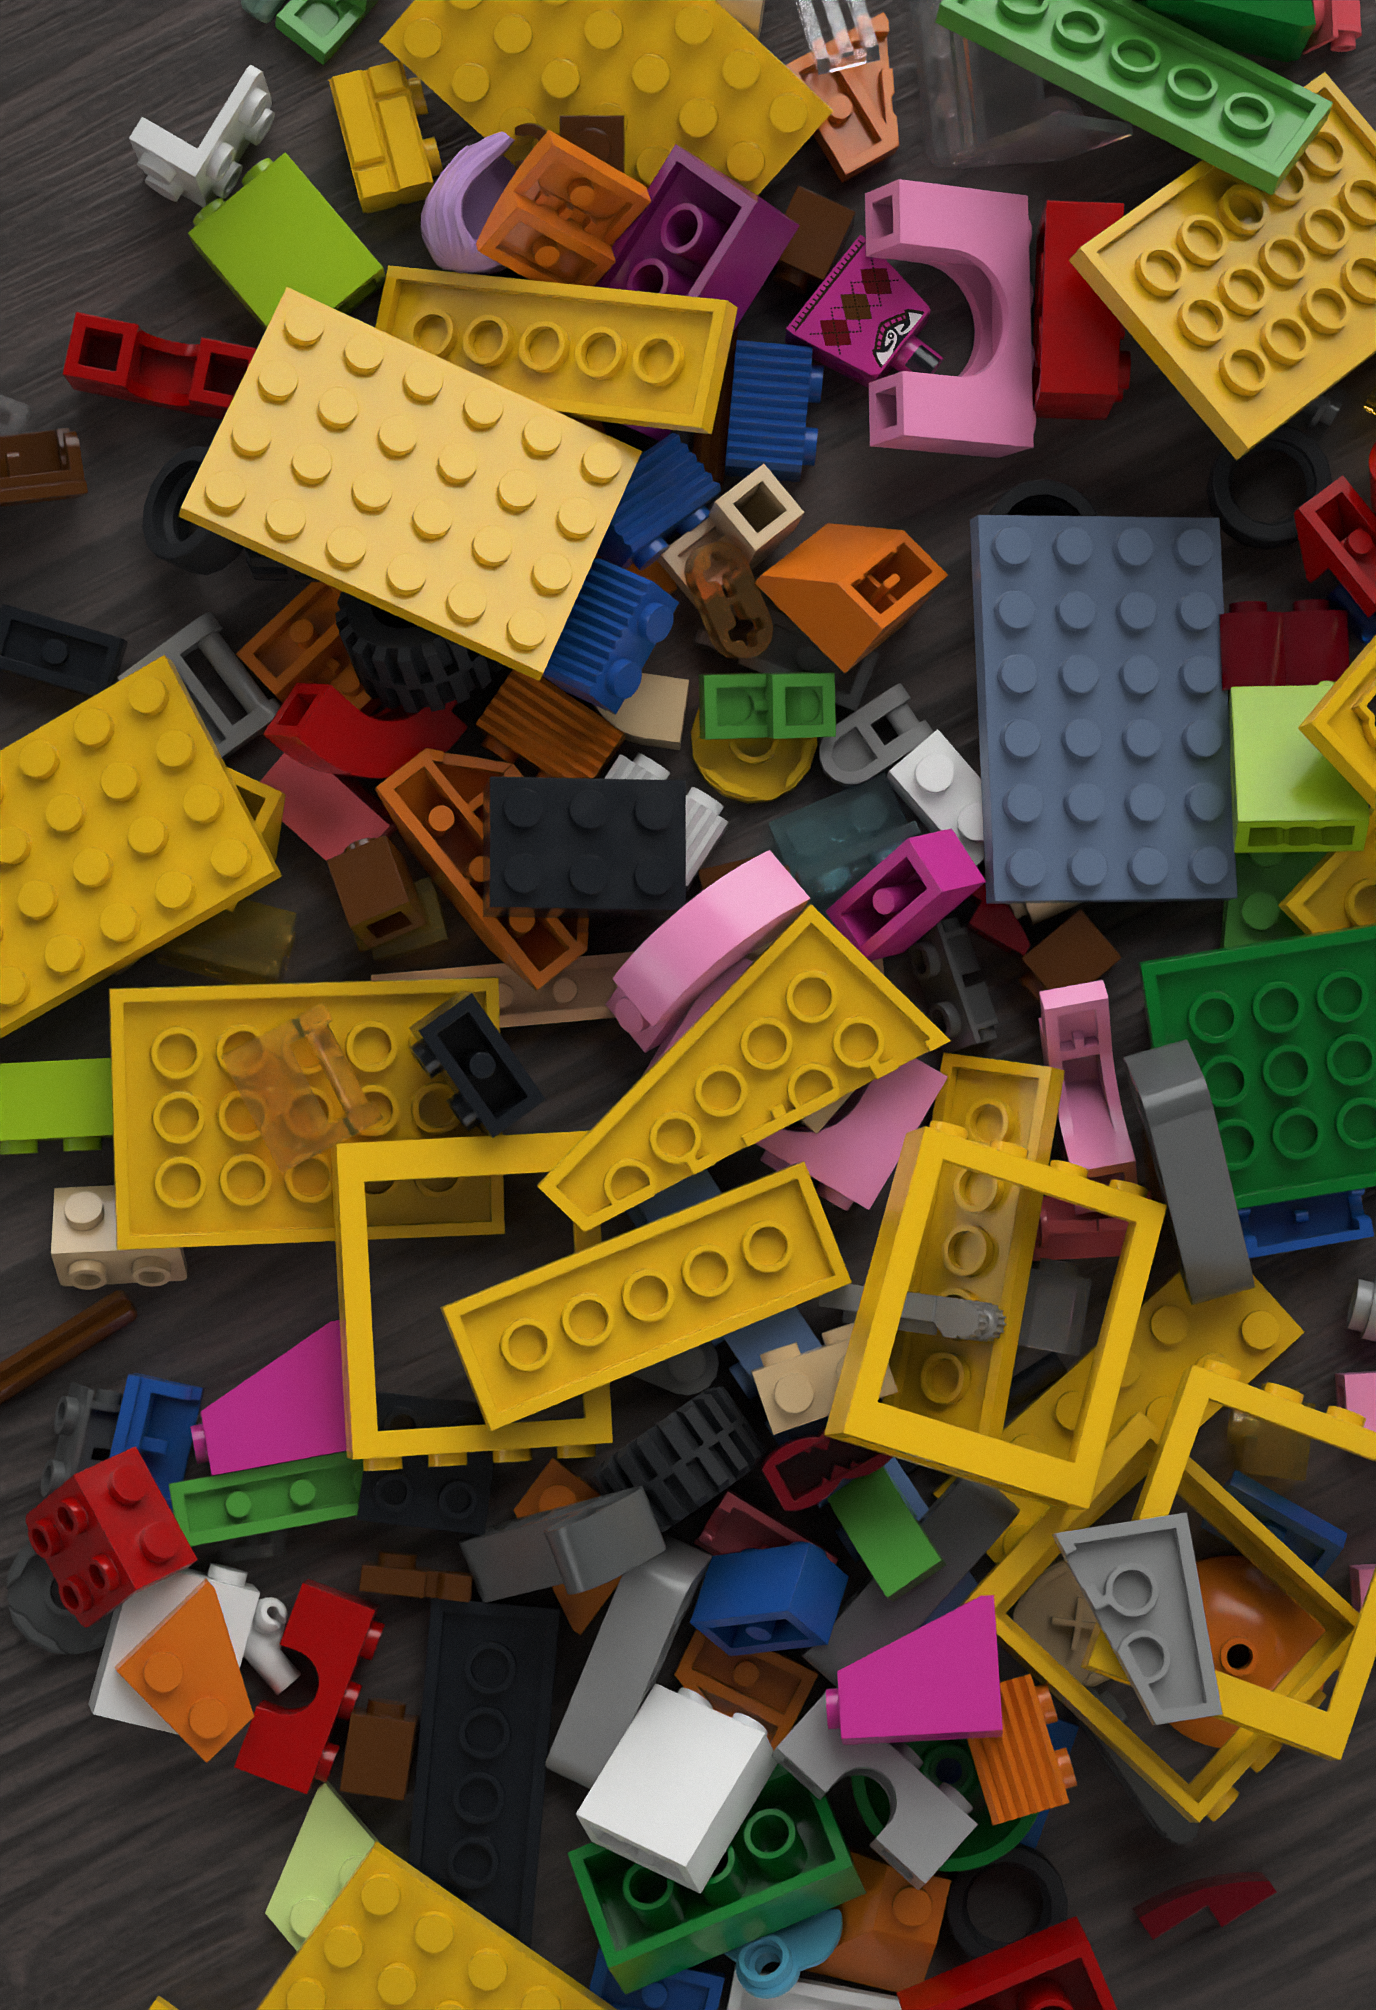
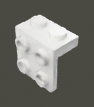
(213, 168)

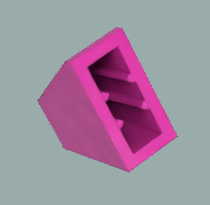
(280, 1412)
(925, 1684)

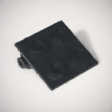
(424, 1495)

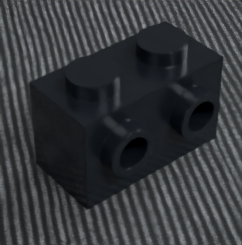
(476, 1064)

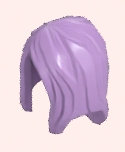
(462, 203)

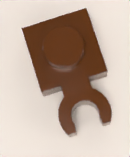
(596, 134)
(398, 1575)

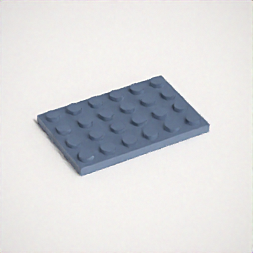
(1102, 709)

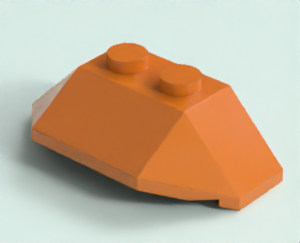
(440, 818)

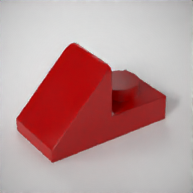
(1340, 536)

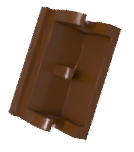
(40, 467)

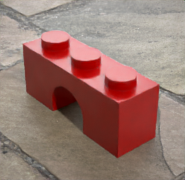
(137, 367)
(294, 1743)

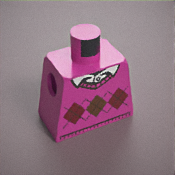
(865, 320)

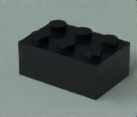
(584, 848)

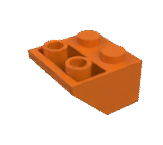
(852, 587)

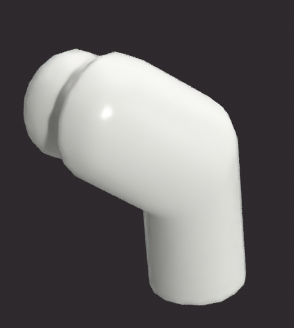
(264, 1645)

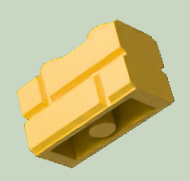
(384, 137)

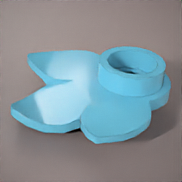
(793, 1947)

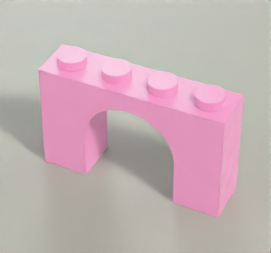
(984, 248)
(861, 1140)

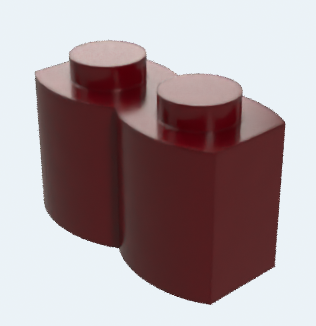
(1282, 646)
(813, 1466)

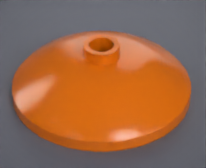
(1250, 1611)

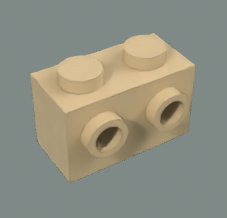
(803, 1385)

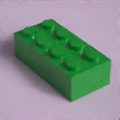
(775, 1872)

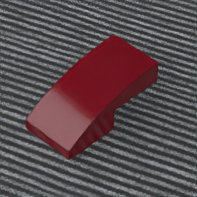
(997, 925)
(1223, 1894)

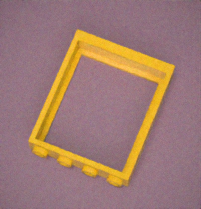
(429, 1159)
(865, 1422)
(1243, 1702)
(1212, 1788)

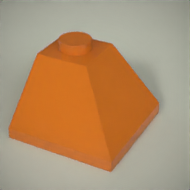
(889, 1929)

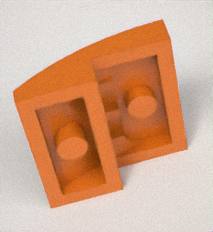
(561, 215)
(306, 648)

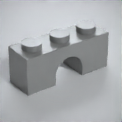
(923, 1819)

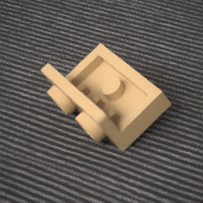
(86, 1244)

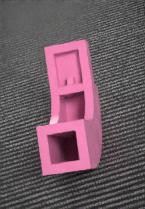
(700, 944)
(1090, 1113)

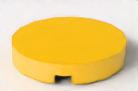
(752, 767)

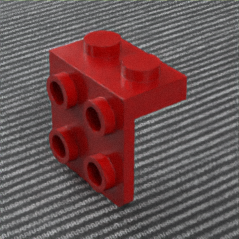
(108, 1536)

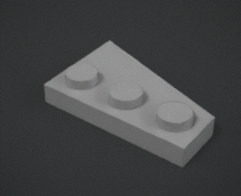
(1151, 1610)

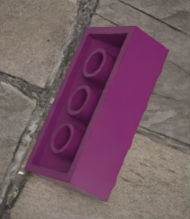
(699, 240)

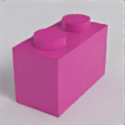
(906, 894)

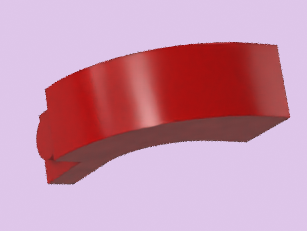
(336, 738)

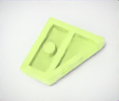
(319, 1864)

